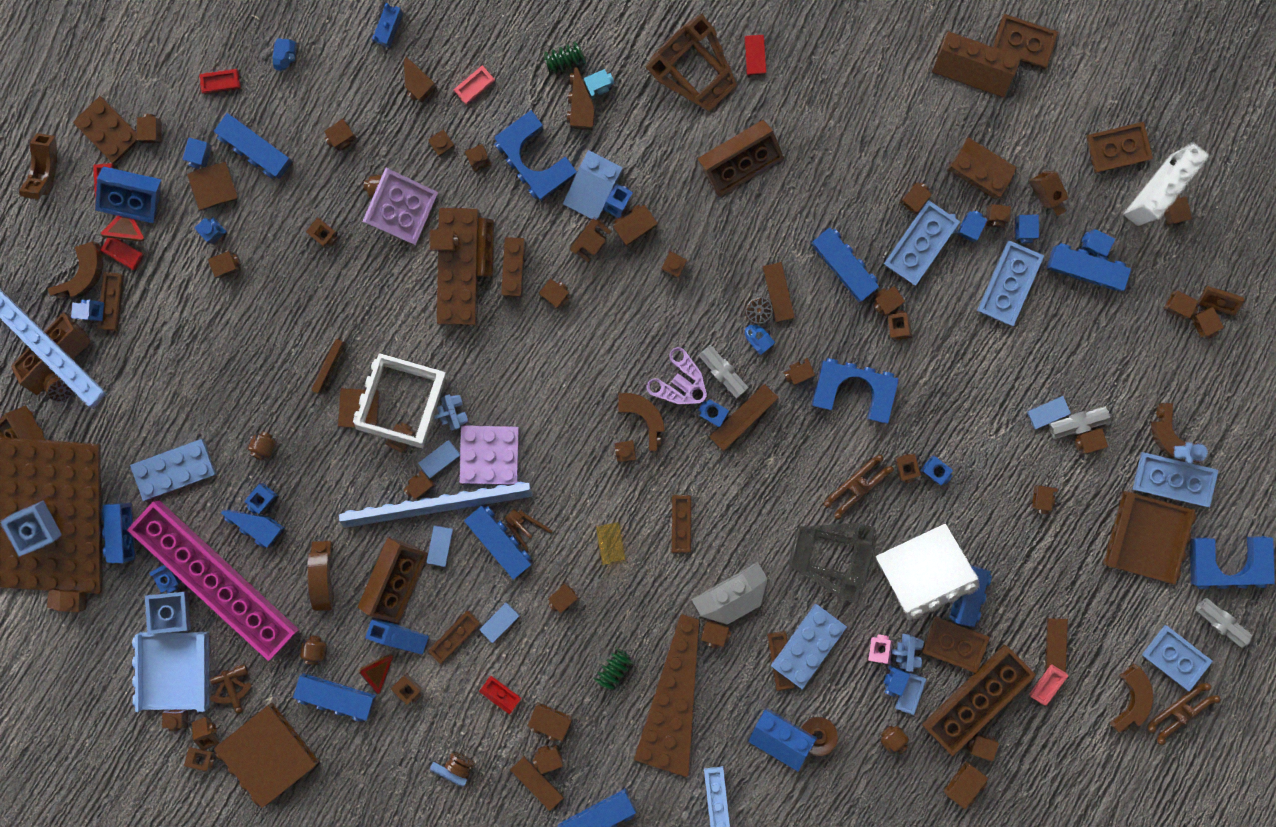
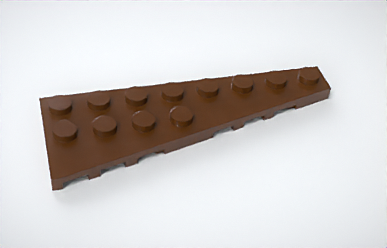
(668, 726)

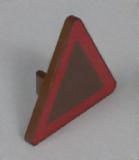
(123, 228)
(376, 672)

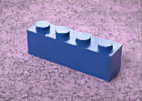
(253, 146)
(844, 264)
(1088, 268)
(498, 542)
(334, 696)
(604, 813)

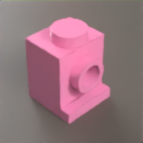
(876, 643)

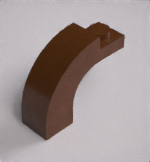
(43, 167)
(88, 273)
(637, 404)
(1163, 431)
(319, 577)
(1140, 699)

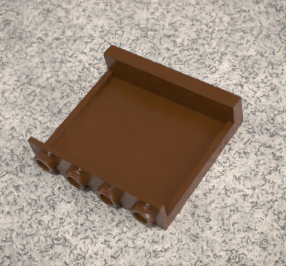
(1149, 537)
(266, 755)

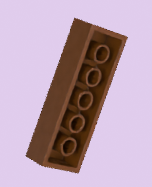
(458, 270)
(978, 699)

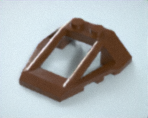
(691, 35)

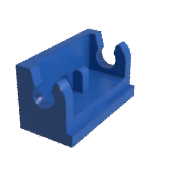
(387, 25)

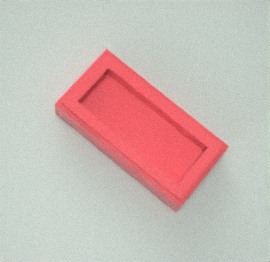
(474, 85)
(1048, 685)

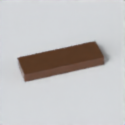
(485, 247)
(778, 292)
(111, 296)
(328, 366)
(681, 523)
(454, 637)
(776, 643)
(1056, 643)
(536, 783)

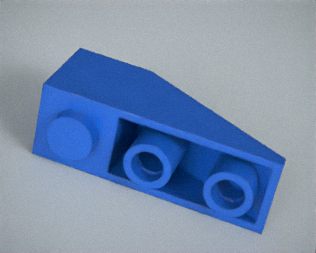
(260, 527)
(396, 636)

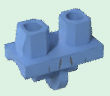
(454, 420)
(1197, 452)
(906, 650)

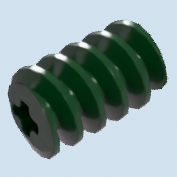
(563, 58)
(614, 669)

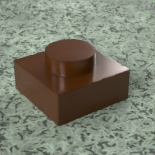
(441, 143)

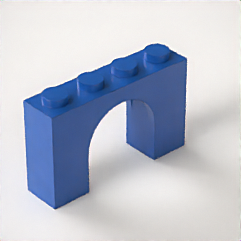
(541, 182)
(882, 387)
(1257, 570)

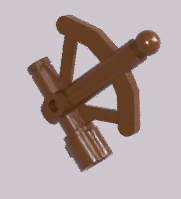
(227, 678)

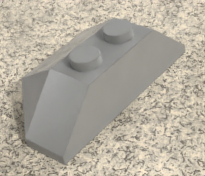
(733, 596)

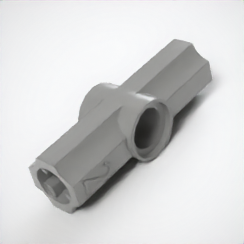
(723, 371)
(1079, 422)
(1223, 622)

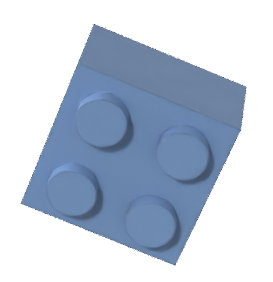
(31, 528)
(167, 613)

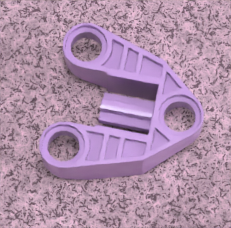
(690, 369)

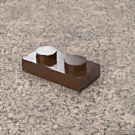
(1221, 300)

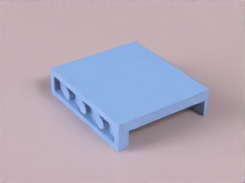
(171, 671)

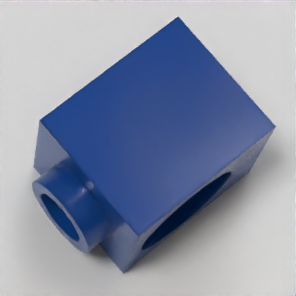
(972, 226)
(1026, 228)
(1097, 242)
(722, 412)
(931, 464)

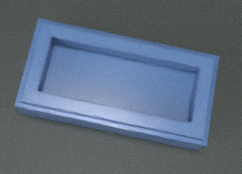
(1048, 412)
(439, 459)
(439, 546)
(499, 622)
(911, 695)
(443, 772)

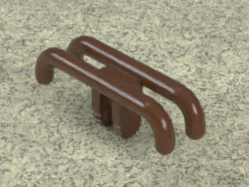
(858, 486)
(1182, 711)

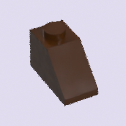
(417, 82)
(67, 600)

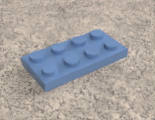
(921, 242)
(1010, 283)
(173, 469)
(1175, 479)
(808, 646)

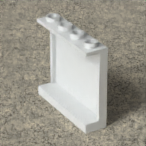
(928, 572)

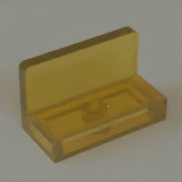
(610, 543)

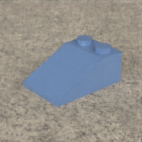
(592, 185)

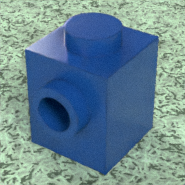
(197, 153)

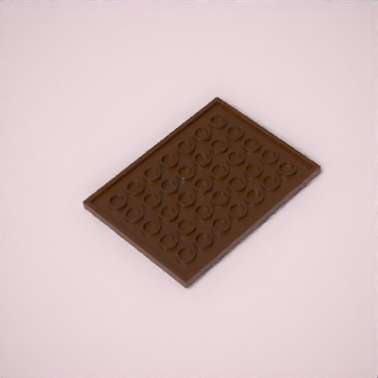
(70, 485)

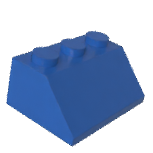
(127, 194)
(118, 541)
(966, 608)
(782, 739)

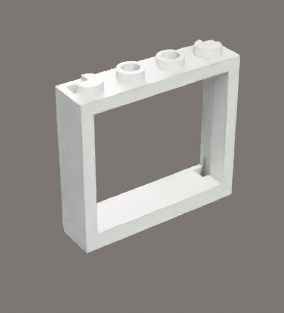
(1165, 185)
(371, 383)

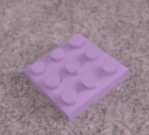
(400, 206)
(489, 454)

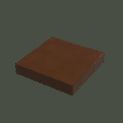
(350, 404)

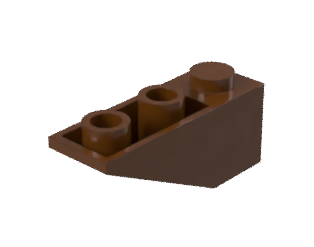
(582, 109)

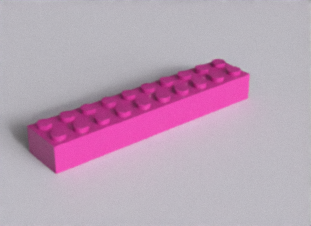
(213, 580)

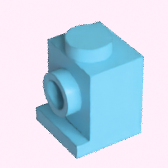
(598, 83)

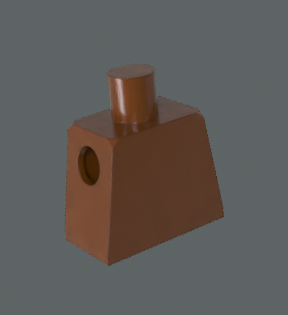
(1050, 191)

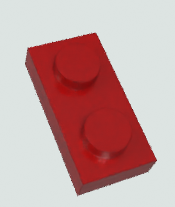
(500, 695)

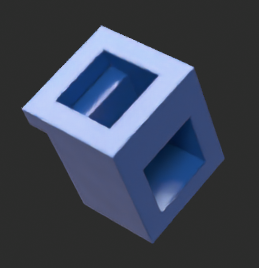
(617, 200)
(210, 230)
(88, 310)
(253, 502)
(172, 582)
(896, 681)

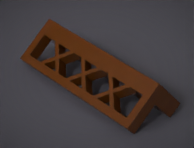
(744, 417)

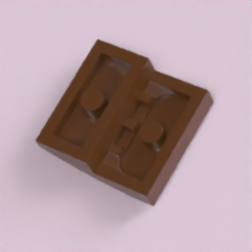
(212, 186)

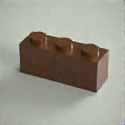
(513, 267)

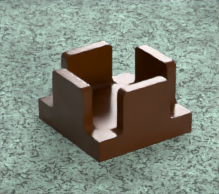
(590, 239)

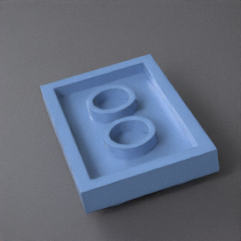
(1177, 658)

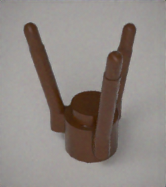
(515, 520)

